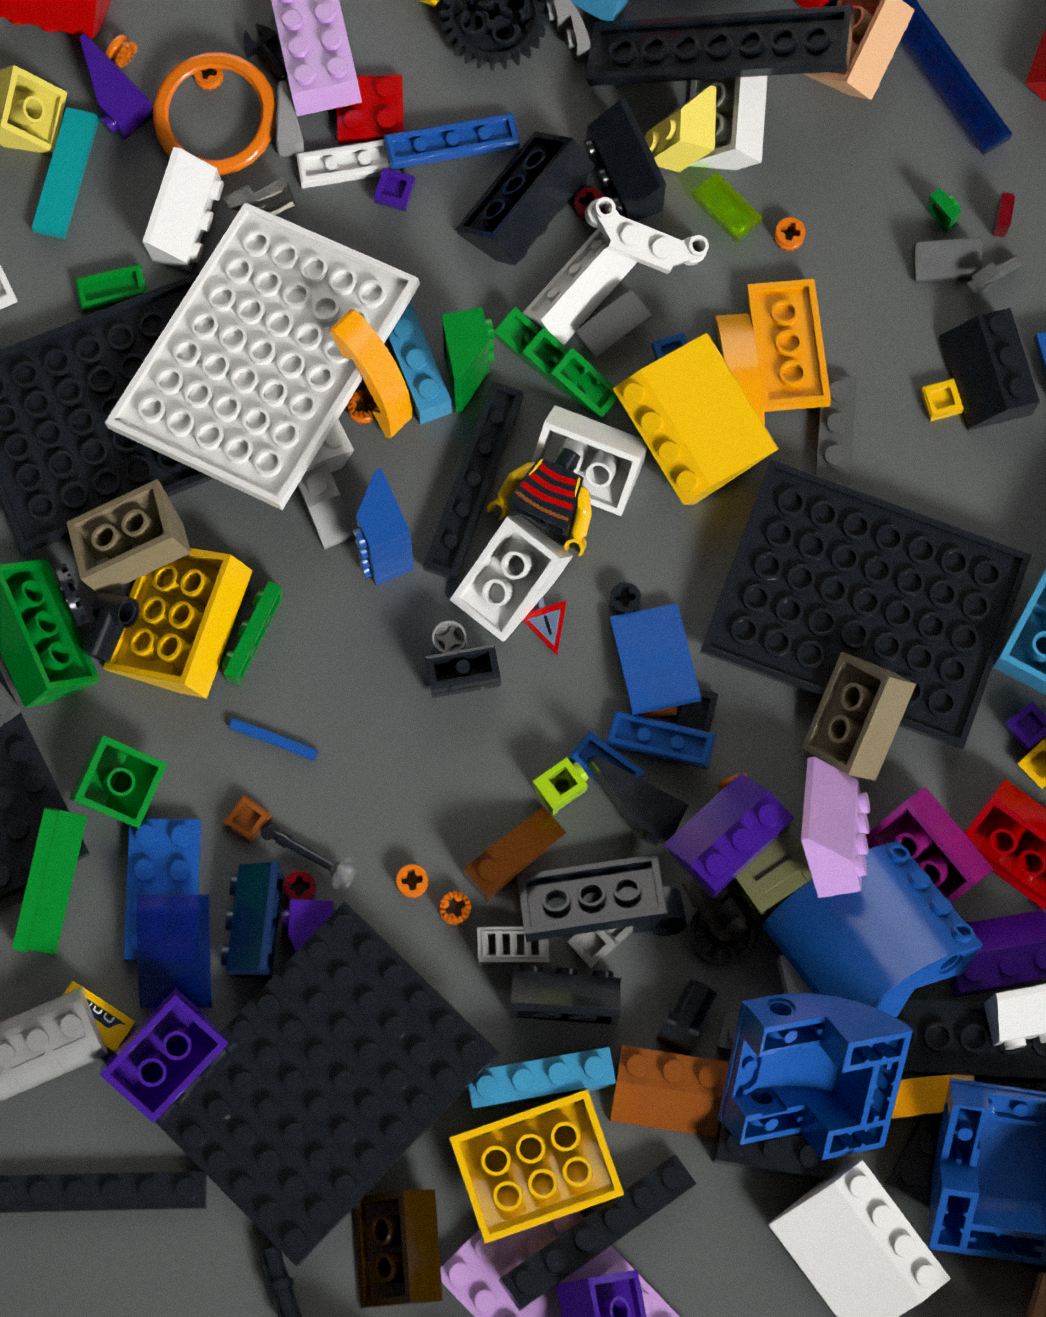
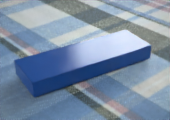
(661, 739)

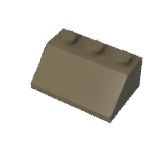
(127, 538)
(858, 716)

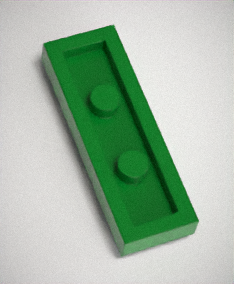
(252, 632)

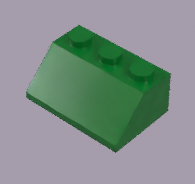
(467, 352)

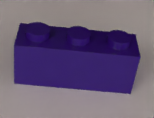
(729, 833)
(1010, 955)
(163, 1055)
(603, 1296)

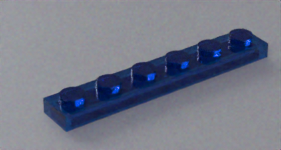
(953, 82)

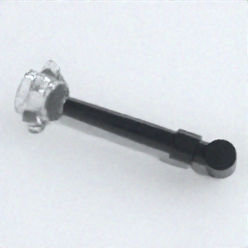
(341, 871)

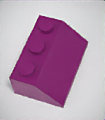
(934, 844)

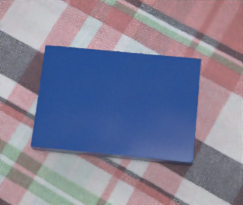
(655, 659)

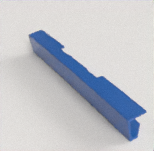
(272, 738)

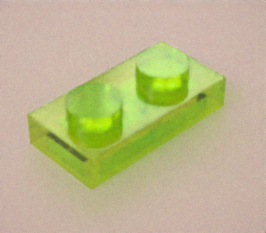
(727, 207)

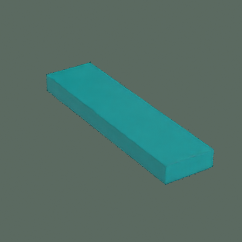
(65, 173)

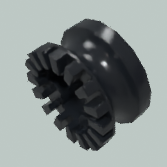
(632, 591)

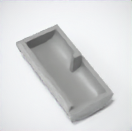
(47, 1043)

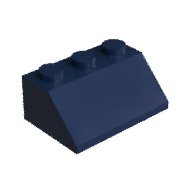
(253, 920)

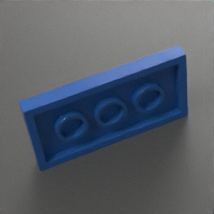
(160, 862)

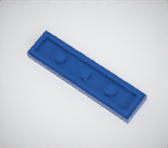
(451, 141)

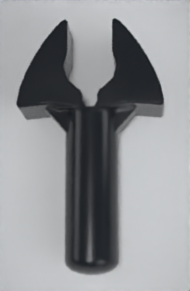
(265, 50)

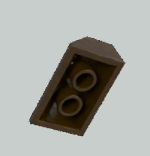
(398, 1248)

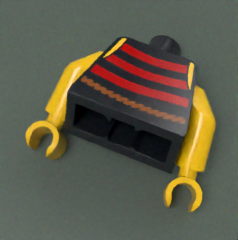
(549, 496)

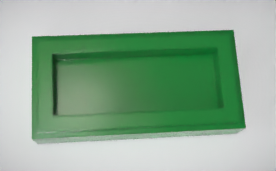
(110, 287)

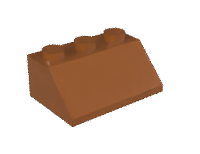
(668, 1091)

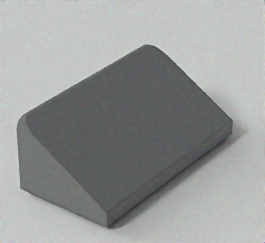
(947, 259)

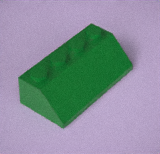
(40, 636)

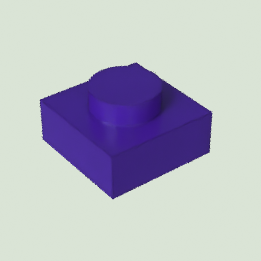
(394, 189)
(1028, 726)

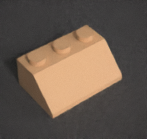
(875, 37)

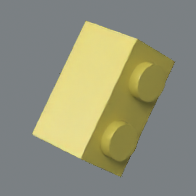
(29, 111)
(685, 133)

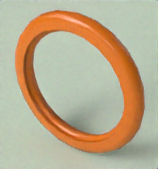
(230, 62)

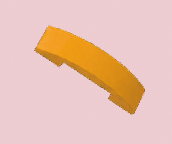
(739, 351)
(378, 369)
(923, 1095)

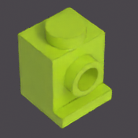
(563, 771)

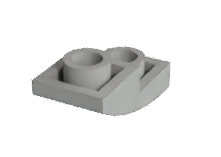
(569, 20)

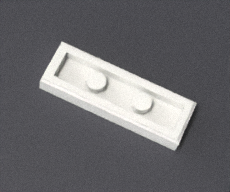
(342, 163)

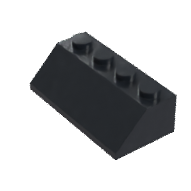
(526, 197)

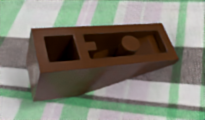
(513, 853)

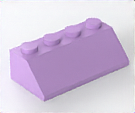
(834, 829)

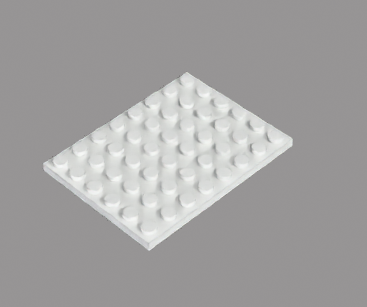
(248, 361)

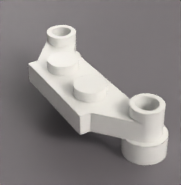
(642, 242)

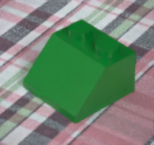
(118, 781)

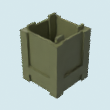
(771, 877)

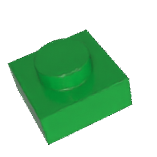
(944, 209)

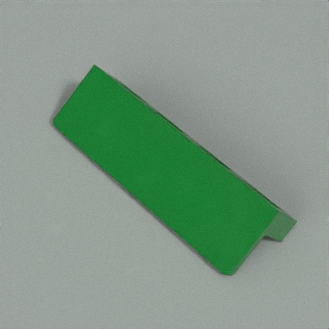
(49, 881)

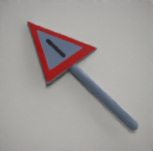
(548, 623)

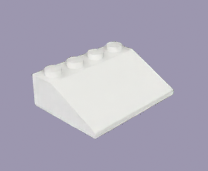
(858, 1246)

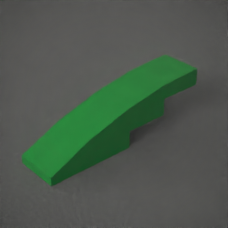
(556, 363)

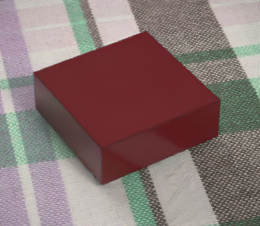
(1003, 214)

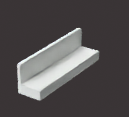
(578, 288)

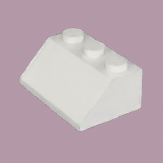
(737, 121)
(182, 211)
(608, 455)
(1017, 1016)

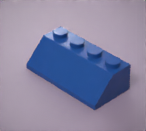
(382, 533)

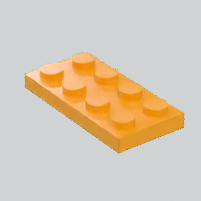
(789, 344)

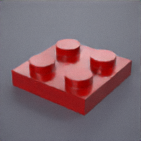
(377, 114)

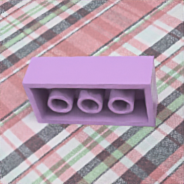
(316, 54)

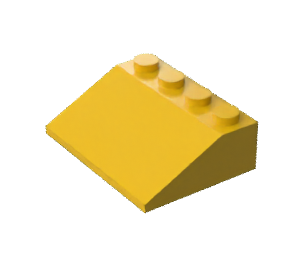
(695, 419)
(182, 622)
(536, 1166)

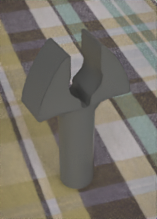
(991, 273)

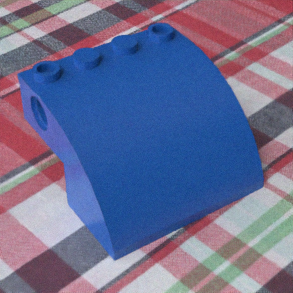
(875, 940)
(814, 1071)
(990, 1173)

